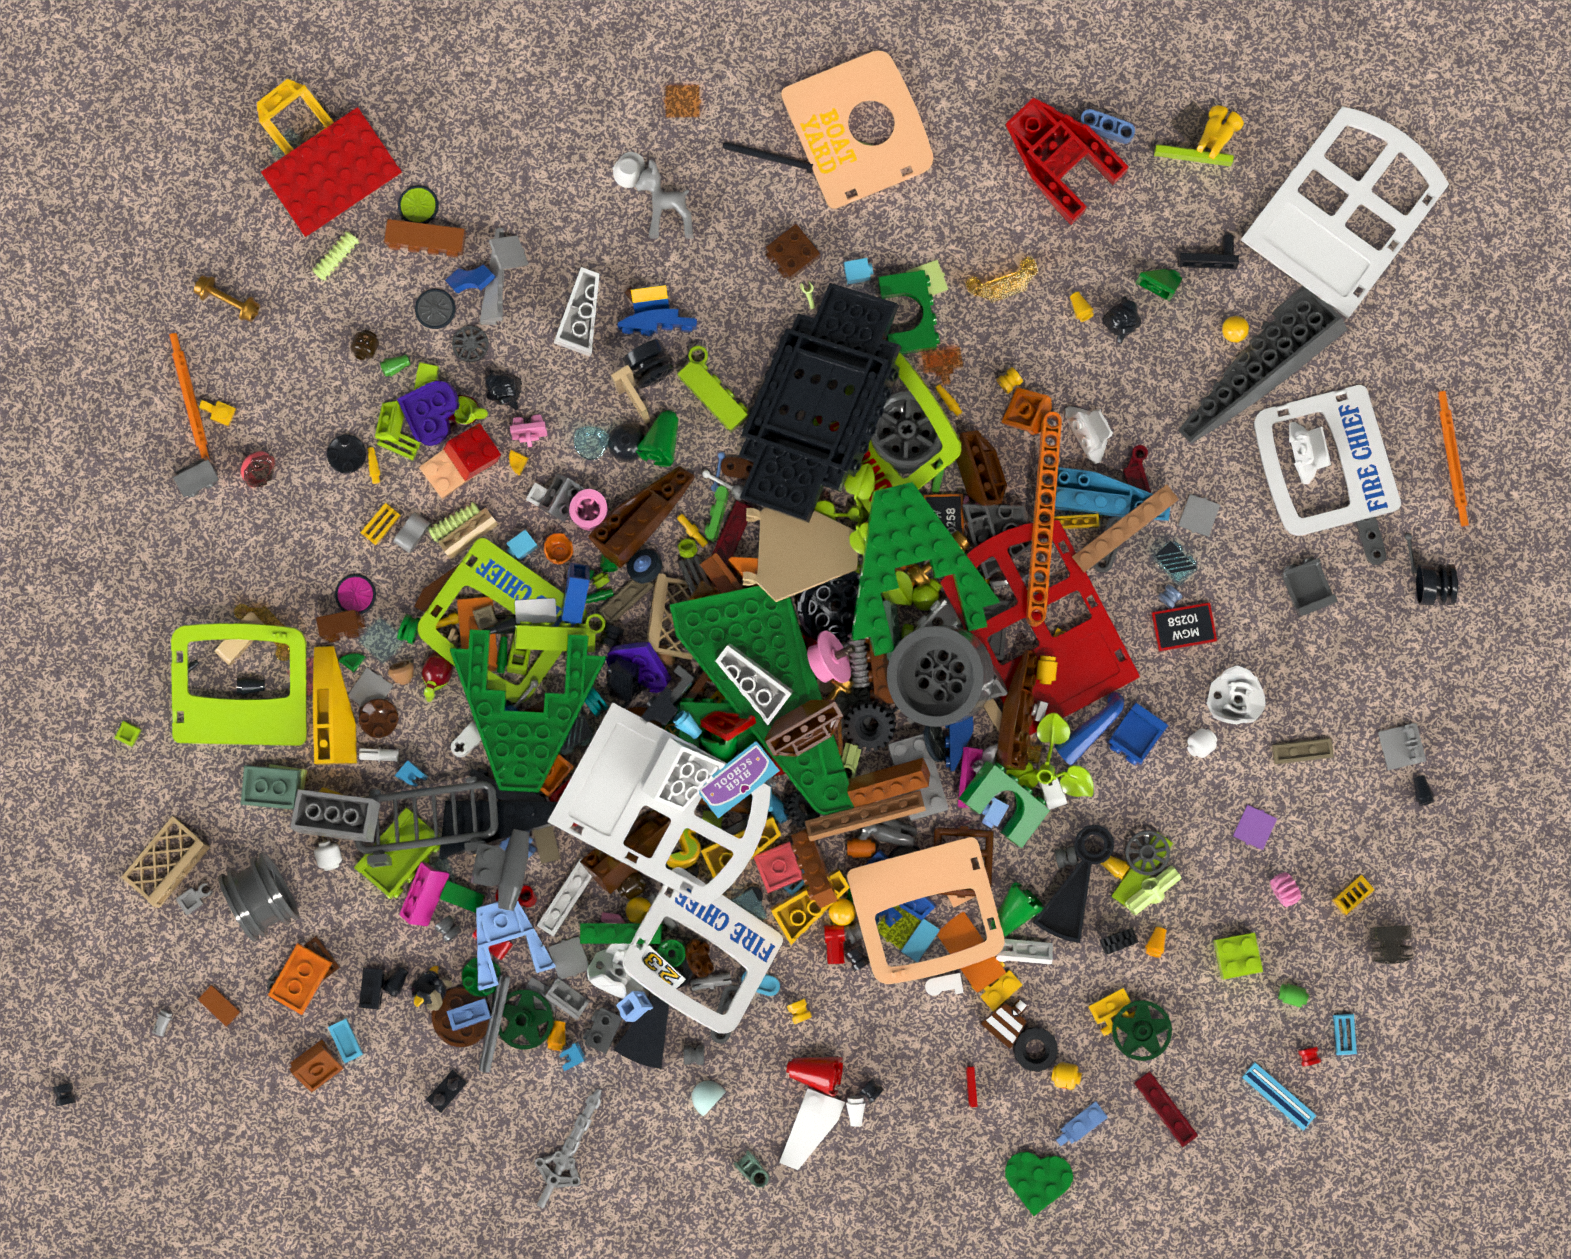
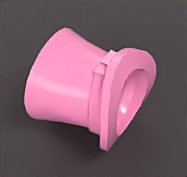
(588, 509)

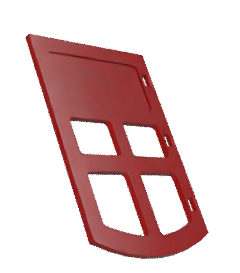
(1083, 654)

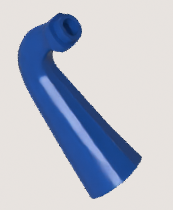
(1090, 731)

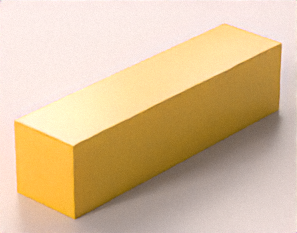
(1078, 521)

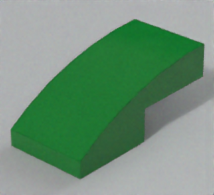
(462, 896)

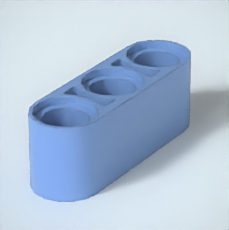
(1117, 126)

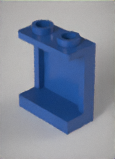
(1137, 734)

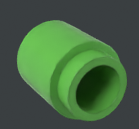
(1293, 995)

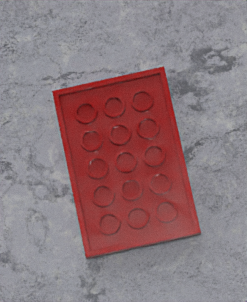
(331, 172)

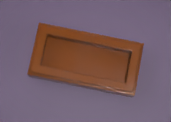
(219, 1005)

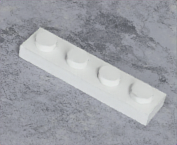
(565, 900)

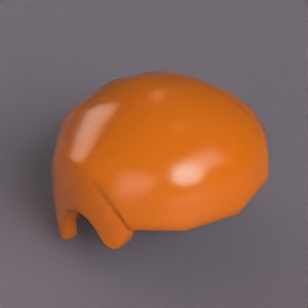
(555, 555)

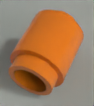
(860, 848)

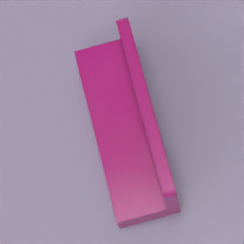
(970, 756)
(423, 895)

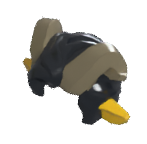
(430, 989)

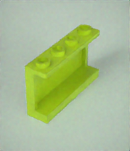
(404, 862)

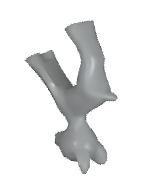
(651, 181)

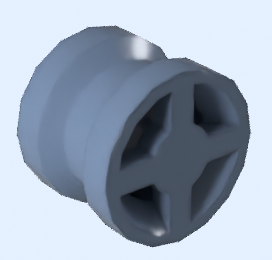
(1170, 596)

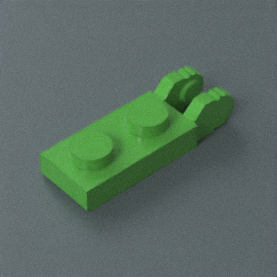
(717, 512)

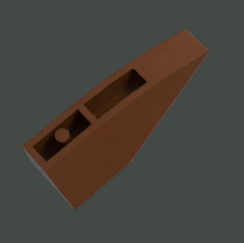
(639, 517)
(1016, 716)
(642, 838)

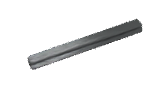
(494, 1023)

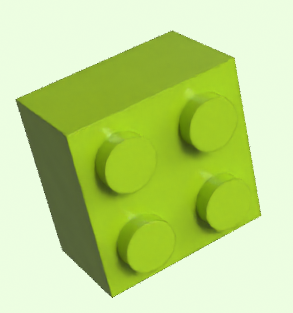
(1238, 956)

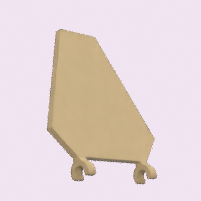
(799, 553)

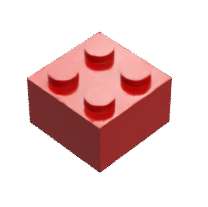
(472, 452)

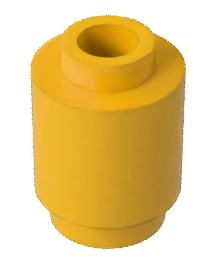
(1046, 669)

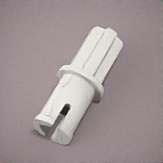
(378, 754)

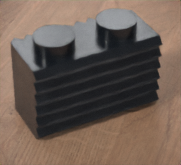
(623, 679)

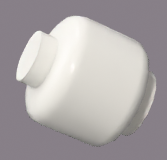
(1202, 743)
(328, 855)

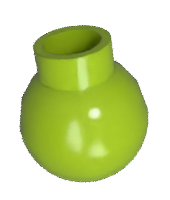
(926, 595)

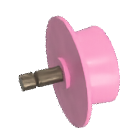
(830, 658)

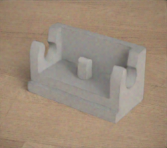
(567, 998)

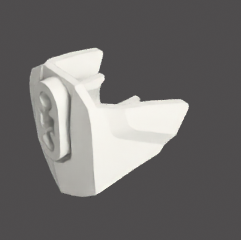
(1239, 683)
(612, 976)

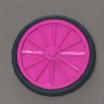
(355, 593)

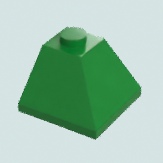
(1160, 282)

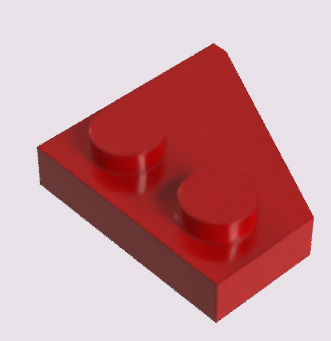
(726, 724)

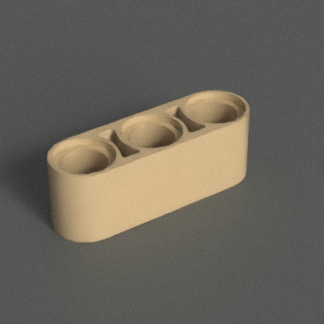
(233, 648)

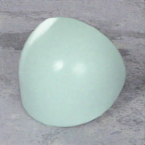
(706, 1095)

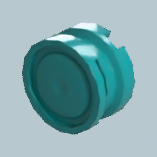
(595, 702)

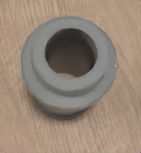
(162, 1022)

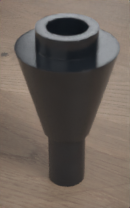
(505, 626)

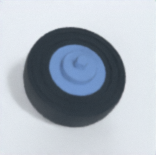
(644, 566)

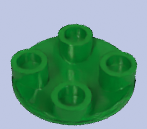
(470, 979)

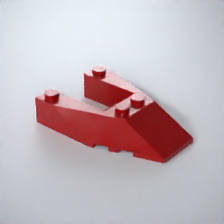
(1052, 146)

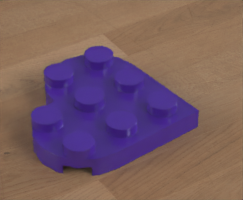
(429, 410)
(651, 672)

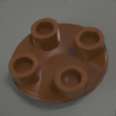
(378, 718)
(698, 958)

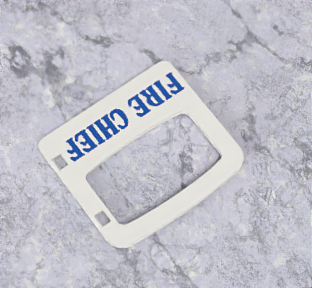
(1360, 450)
(723, 924)

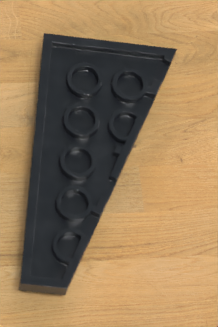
(511, 815)

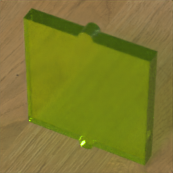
(900, 931)

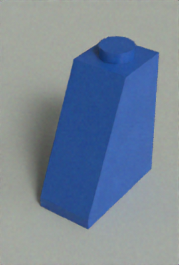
(575, 593)

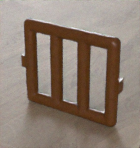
(987, 852)

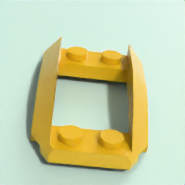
(278, 100)

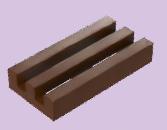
(310, 944)

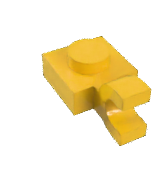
(220, 412)

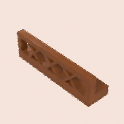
(720, 574)

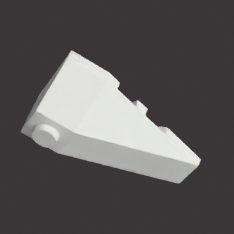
(812, 1124)

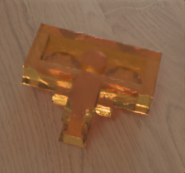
(942, 363)

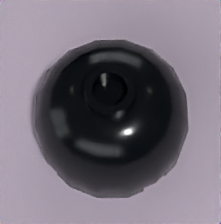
(624, 442)

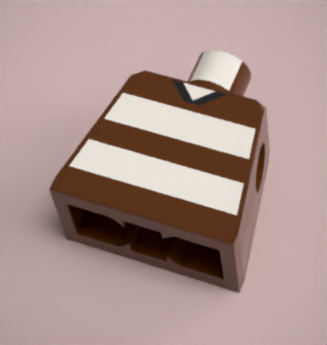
(1006, 1022)

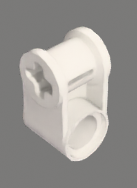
(469, 737)
(1053, 794)

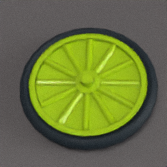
(418, 204)

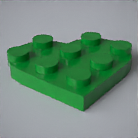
(1038, 1180)

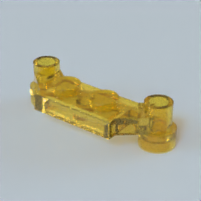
(1006, 285)
(268, 618)

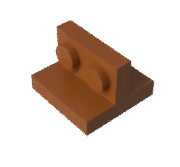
(315, 1066)

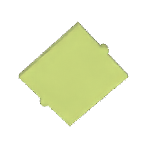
(936, 276)

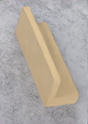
(468, 533)

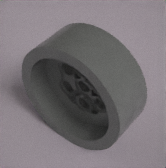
(908, 670)

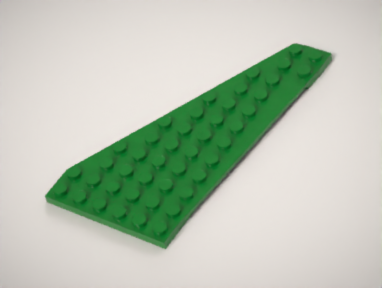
(772, 639)

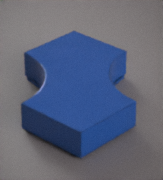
(476, 278)

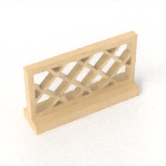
(625, 382)
(656, 615)
(178, 872)

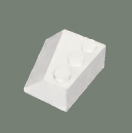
(680, 774)

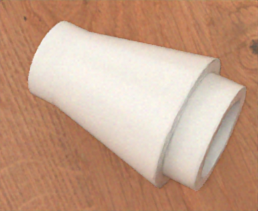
(855, 1108)

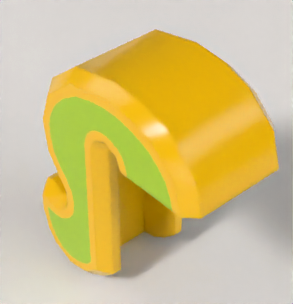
(690, 848)

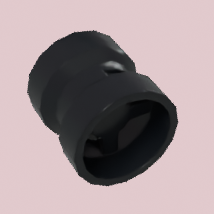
(612, 635)
(857, 958)
(64, 1099)

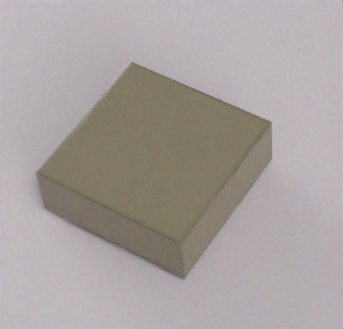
(484, 617)

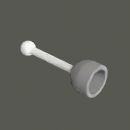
(735, 490)

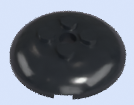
(816, 611)

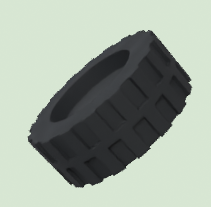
(1035, 1064)

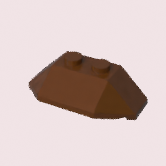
(981, 469)
(803, 728)

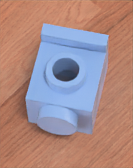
(994, 813)
(634, 1006)

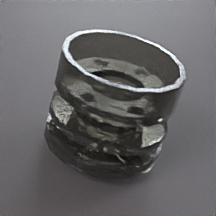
(1391, 943)

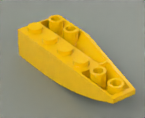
(332, 713)

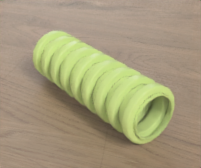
(335, 255)
(453, 522)

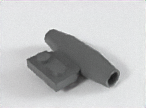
(503, 867)

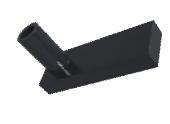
(1226, 260)

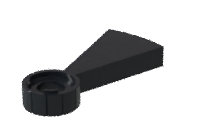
(1066, 909)
(647, 1035)

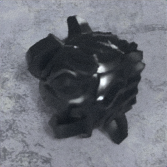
(1122, 319)
(503, 389)

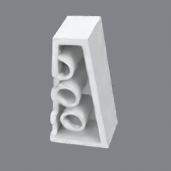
(754, 682)

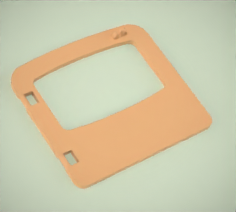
(918, 876)

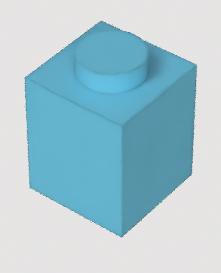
(858, 271)
(521, 545)

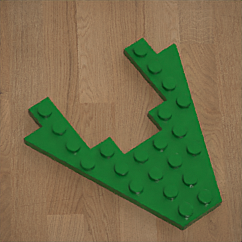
(903, 533)
(518, 742)

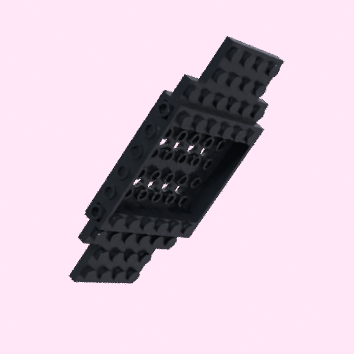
(793, 455)

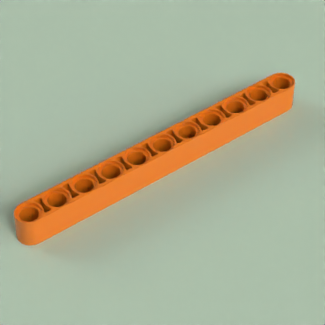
(1046, 509)

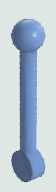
(721, 455)

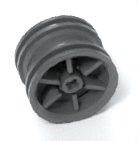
(905, 460)
(258, 896)

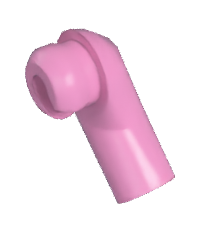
(612, 918)

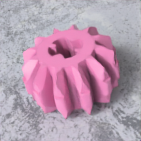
(1285, 889)

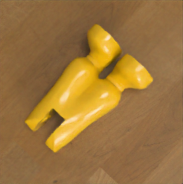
(1215, 133)

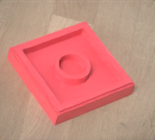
(778, 867)

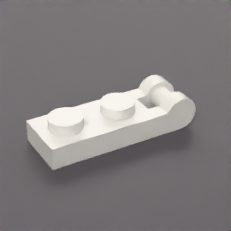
(1026, 951)

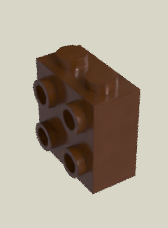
(792, 252)
(340, 624)

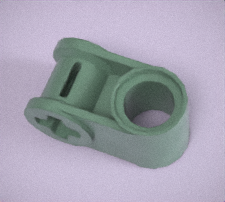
(751, 1169)

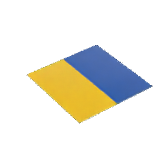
(650, 298)

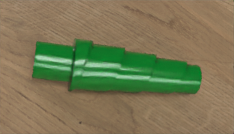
(599, 595)
(502, 656)

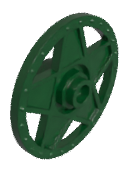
(525, 1020)
(1142, 1030)

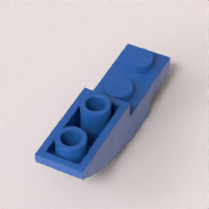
(648, 322)

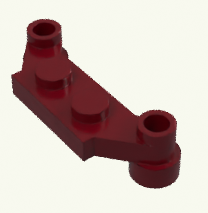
(1135, 471)

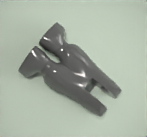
(890, 832)

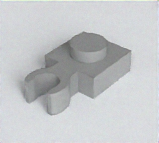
(192, 899)

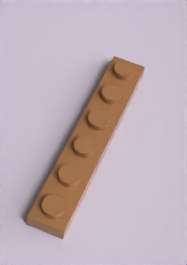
(1125, 528)
(865, 816)

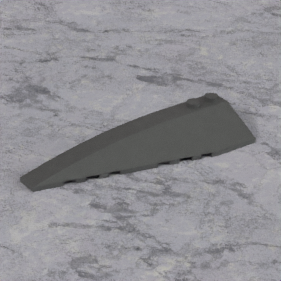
(1296, 335)

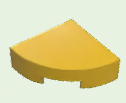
(517, 462)

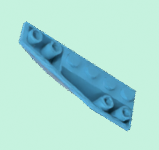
(1098, 494)

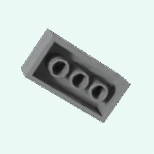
(933, 796)
(335, 816)

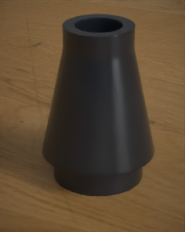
(250, 685)
(1423, 792)
(395, 982)

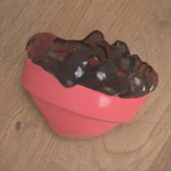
(258, 469)

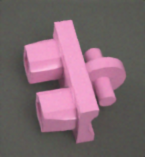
(530, 431)

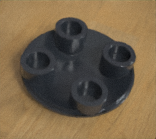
(346, 454)

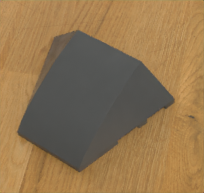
(987, 521)

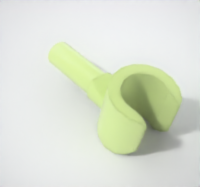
(808, 292)

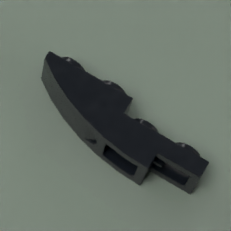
(507, 795)

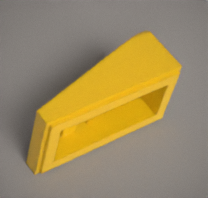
(1341, 906)

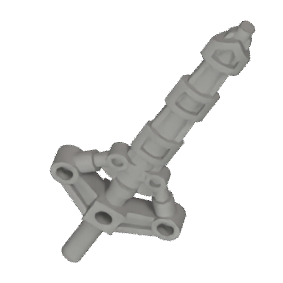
(564, 1158)

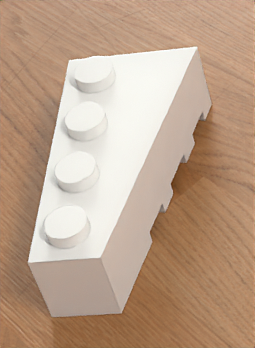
(580, 314)

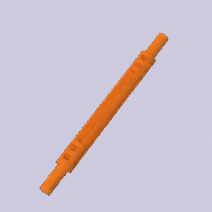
(189, 396)
(1453, 458)

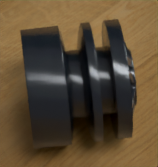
(646, 359)
(1440, 584)

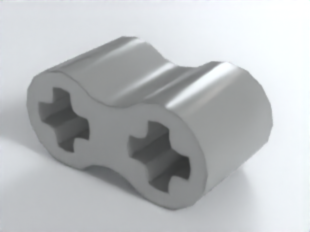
(412, 532)

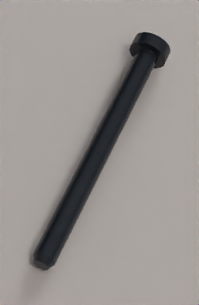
(768, 156)

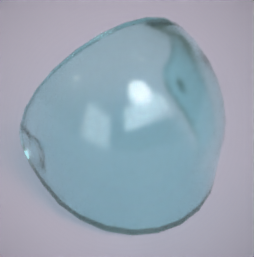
(591, 442)

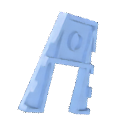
(501, 925)

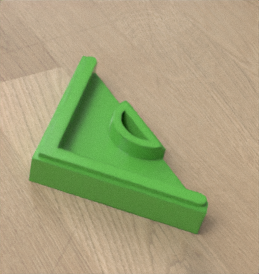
(937, 479)

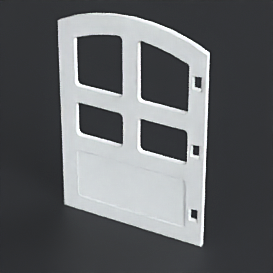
(1318, 246)
(608, 796)

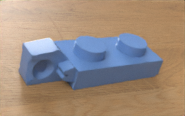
(1082, 1124)

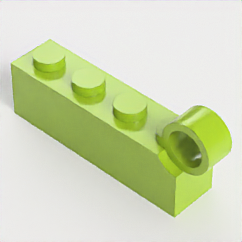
(710, 393)
(553, 638)

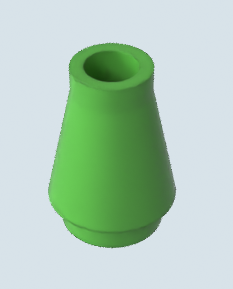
(393, 365)

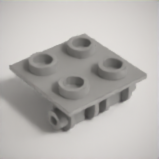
(1402, 746)

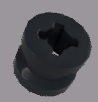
(871, 1090)

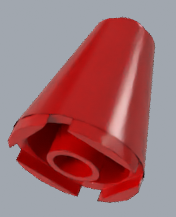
(817, 1072)

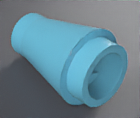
(686, 723)

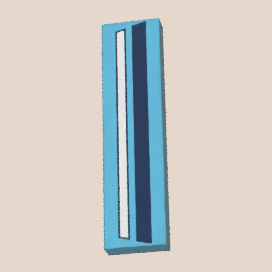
(1278, 1096)

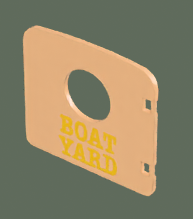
(821, 115)

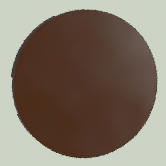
(462, 1037)

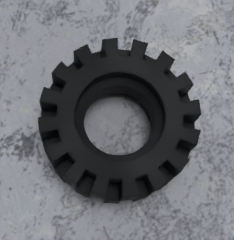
(794, 812)
(1118, 941)

